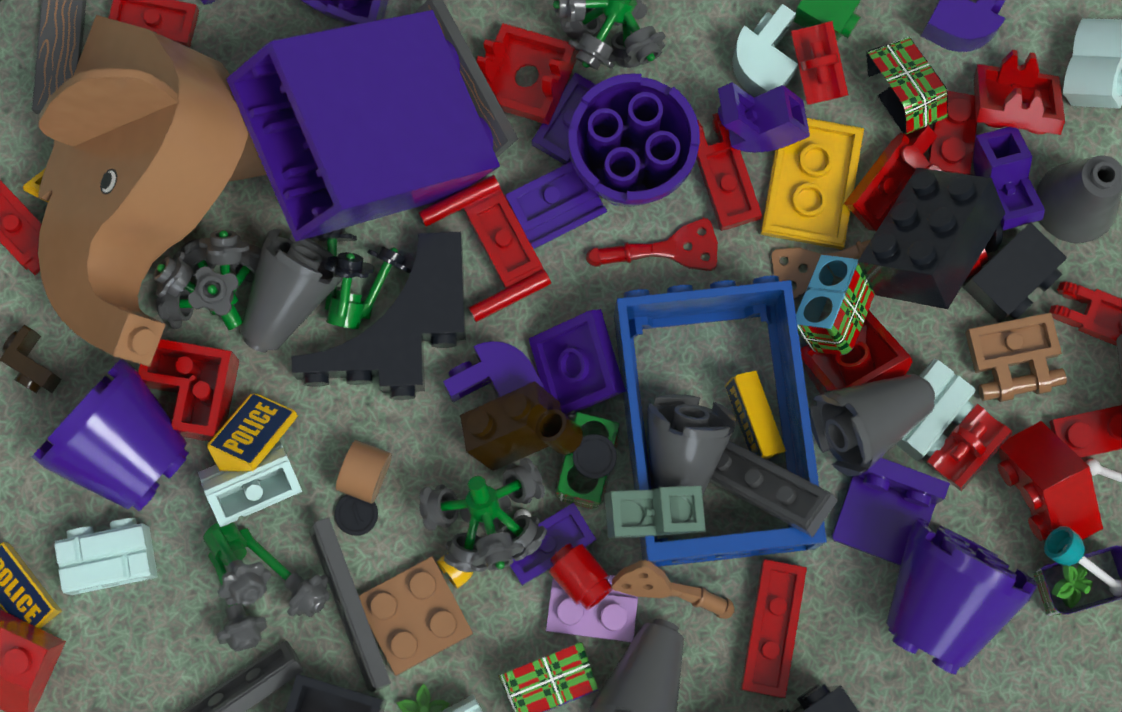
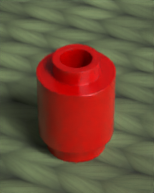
(580, 575)

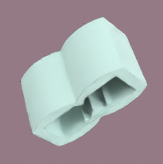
(1096, 65)

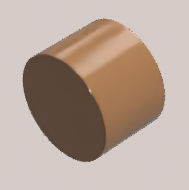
(363, 471)

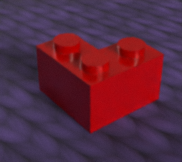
(203, 382)
(1051, 481)

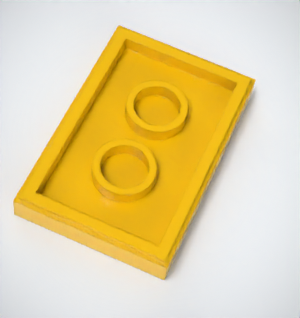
(812, 184)

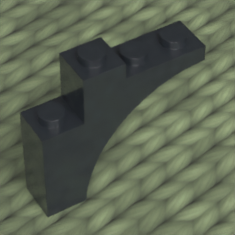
(393, 347)

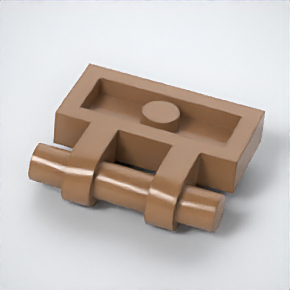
(1016, 343)

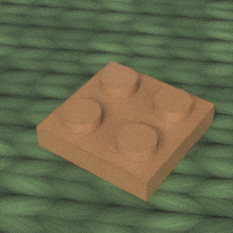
(414, 616)

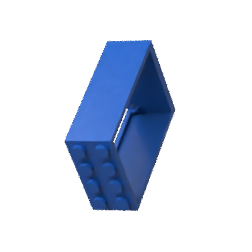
(724, 301)

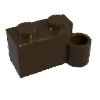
(518, 427)

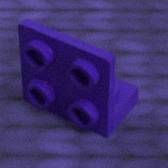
(884, 508)

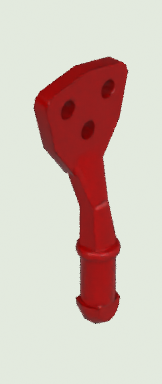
(671, 248)

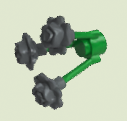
(248, 582)

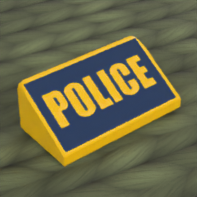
(754, 415)
(250, 434)
(22, 592)

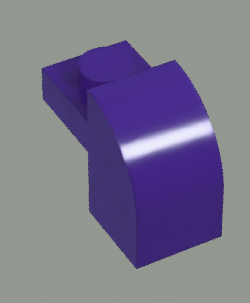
(964, 24)
(762, 121)
(1008, 161)
(498, 364)

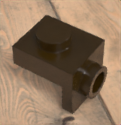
(29, 372)

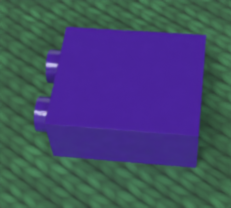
(362, 122)

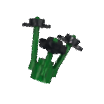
(345, 305)

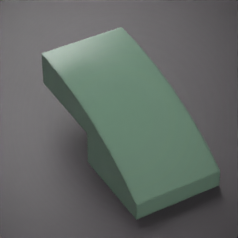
(654, 512)

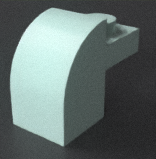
(757, 61)

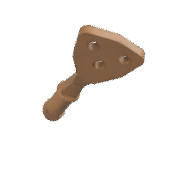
(802, 256)
(649, 581)

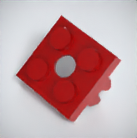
(521, 48)
(1018, 96)

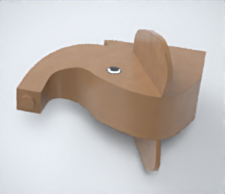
(133, 168)

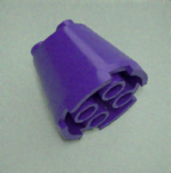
(633, 139)
(116, 441)
(952, 596)

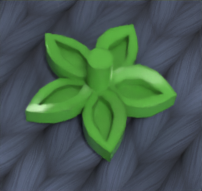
(1072, 585)
(422, 703)

